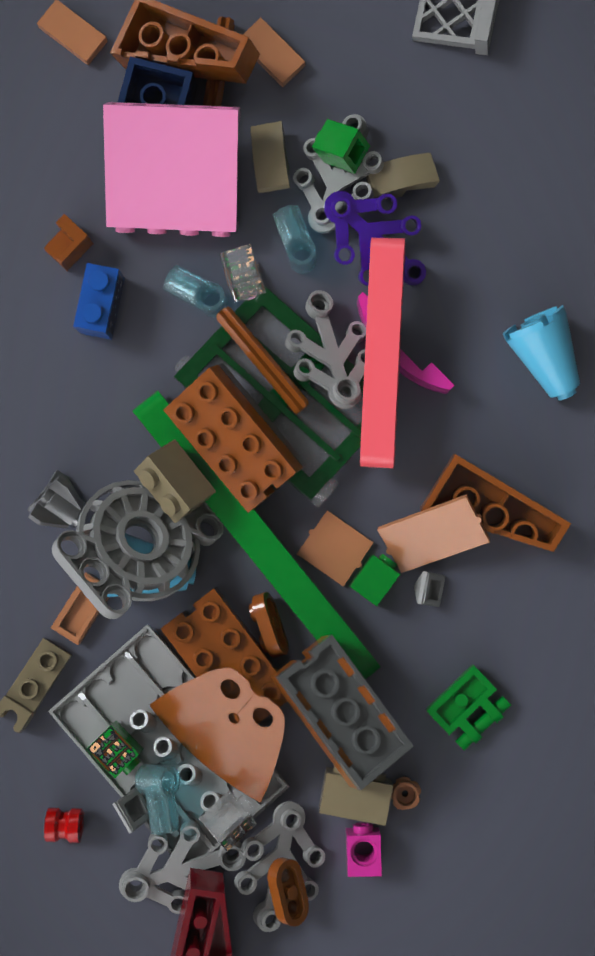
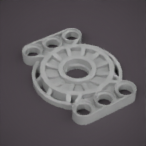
(120, 567)

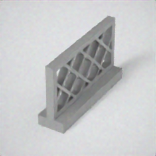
(481, 26)

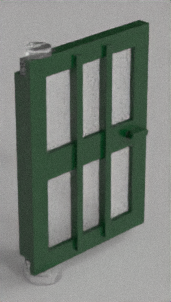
(321, 432)

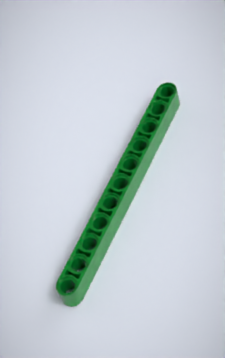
(262, 545)

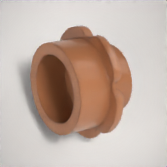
(405, 802)

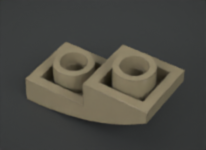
(270, 157)
(404, 174)

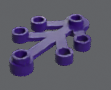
(368, 230)

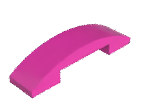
(429, 378)

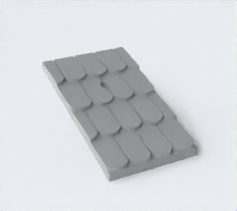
(122, 692)

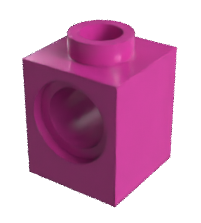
(363, 865)

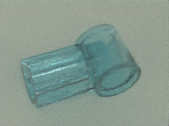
(295, 237)
(194, 290)
(159, 786)

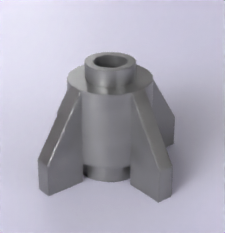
(57, 504)

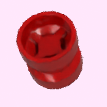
(64, 825)

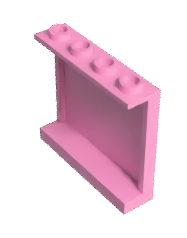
(171, 168)

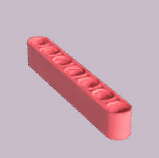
(382, 352)

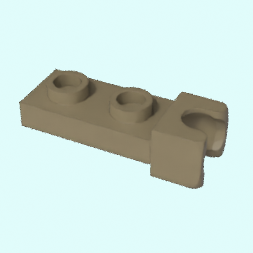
(34, 683)

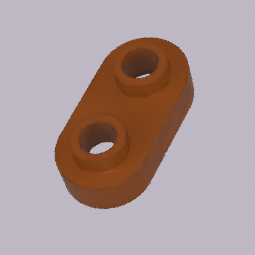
(265, 613)
(288, 891)

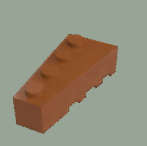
(184, 42)
(501, 506)

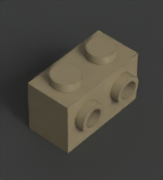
(174, 481)
(362, 805)

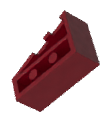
(203, 917)

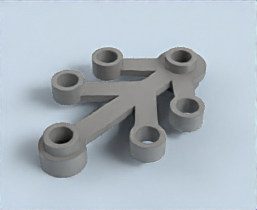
(335, 179)
(329, 355)
(285, 833)
(175, 869)

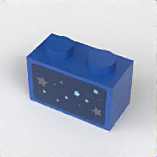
(99, 301)

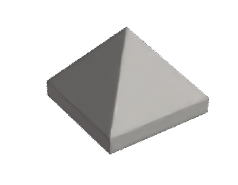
(429, 589)
(132, 810)

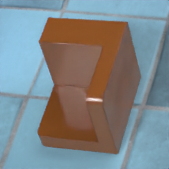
(68, 243)

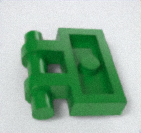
(461, 700)

